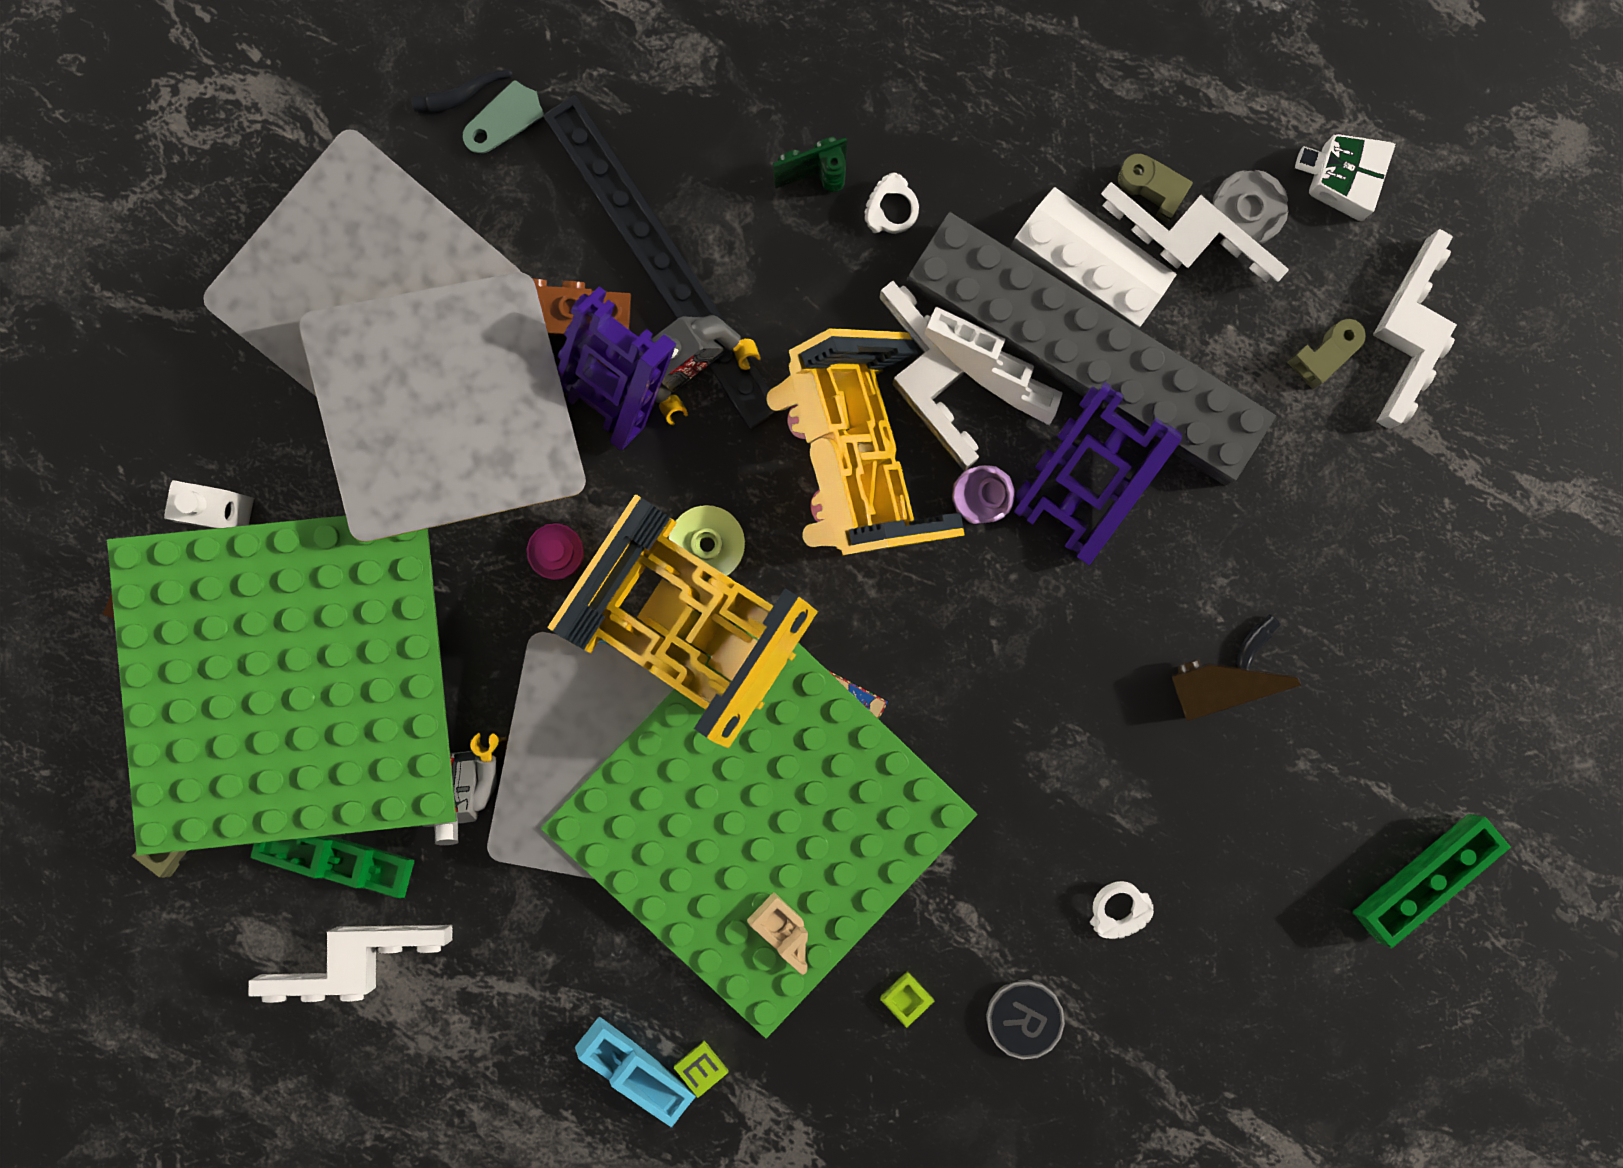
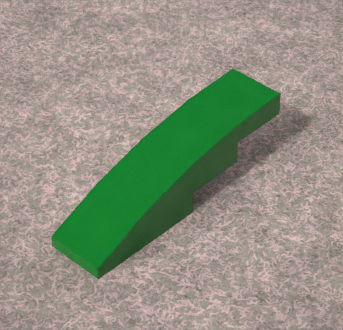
(339, 862)

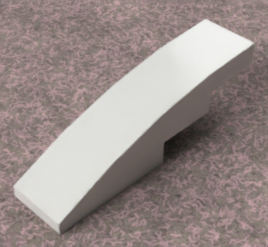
(981, 357)

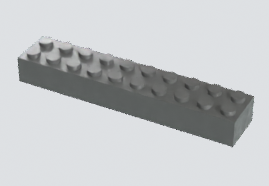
(1089, 345)

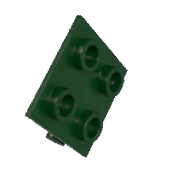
(826, 158)

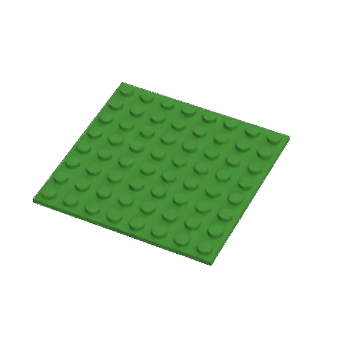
(279, 684)
(798, 806)

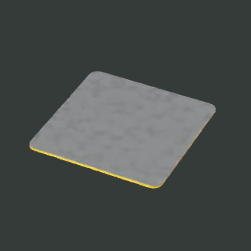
(342, 238)
(441, 405)
(564, 726)

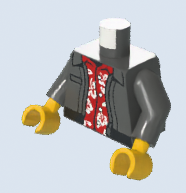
(697, 345)

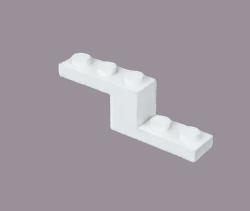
(1193, 234)
(1416, 330)
(928, 377)
(350, 962)

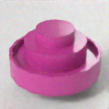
(555, 551)

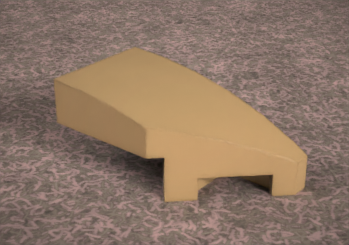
(782, 929)

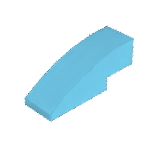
(634, 1072)

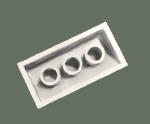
(1092, 258)

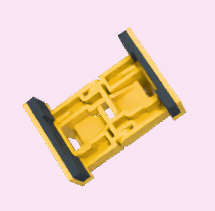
(860, 483)
(751, 664)

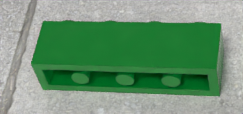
(1431, 879)

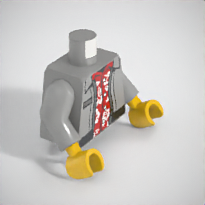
(473, 785)

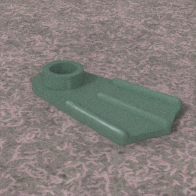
(504, 118)

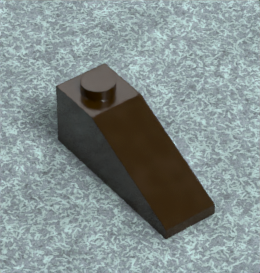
(1219, 687)

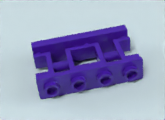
(620, 352)
(1120, 489)

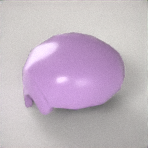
(983, 494)

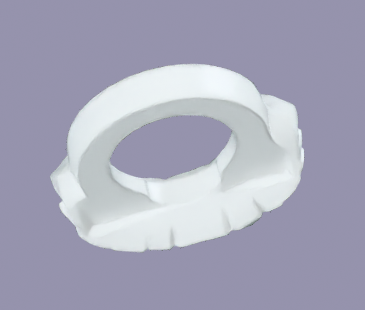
(874, 214)
(1140, 913)

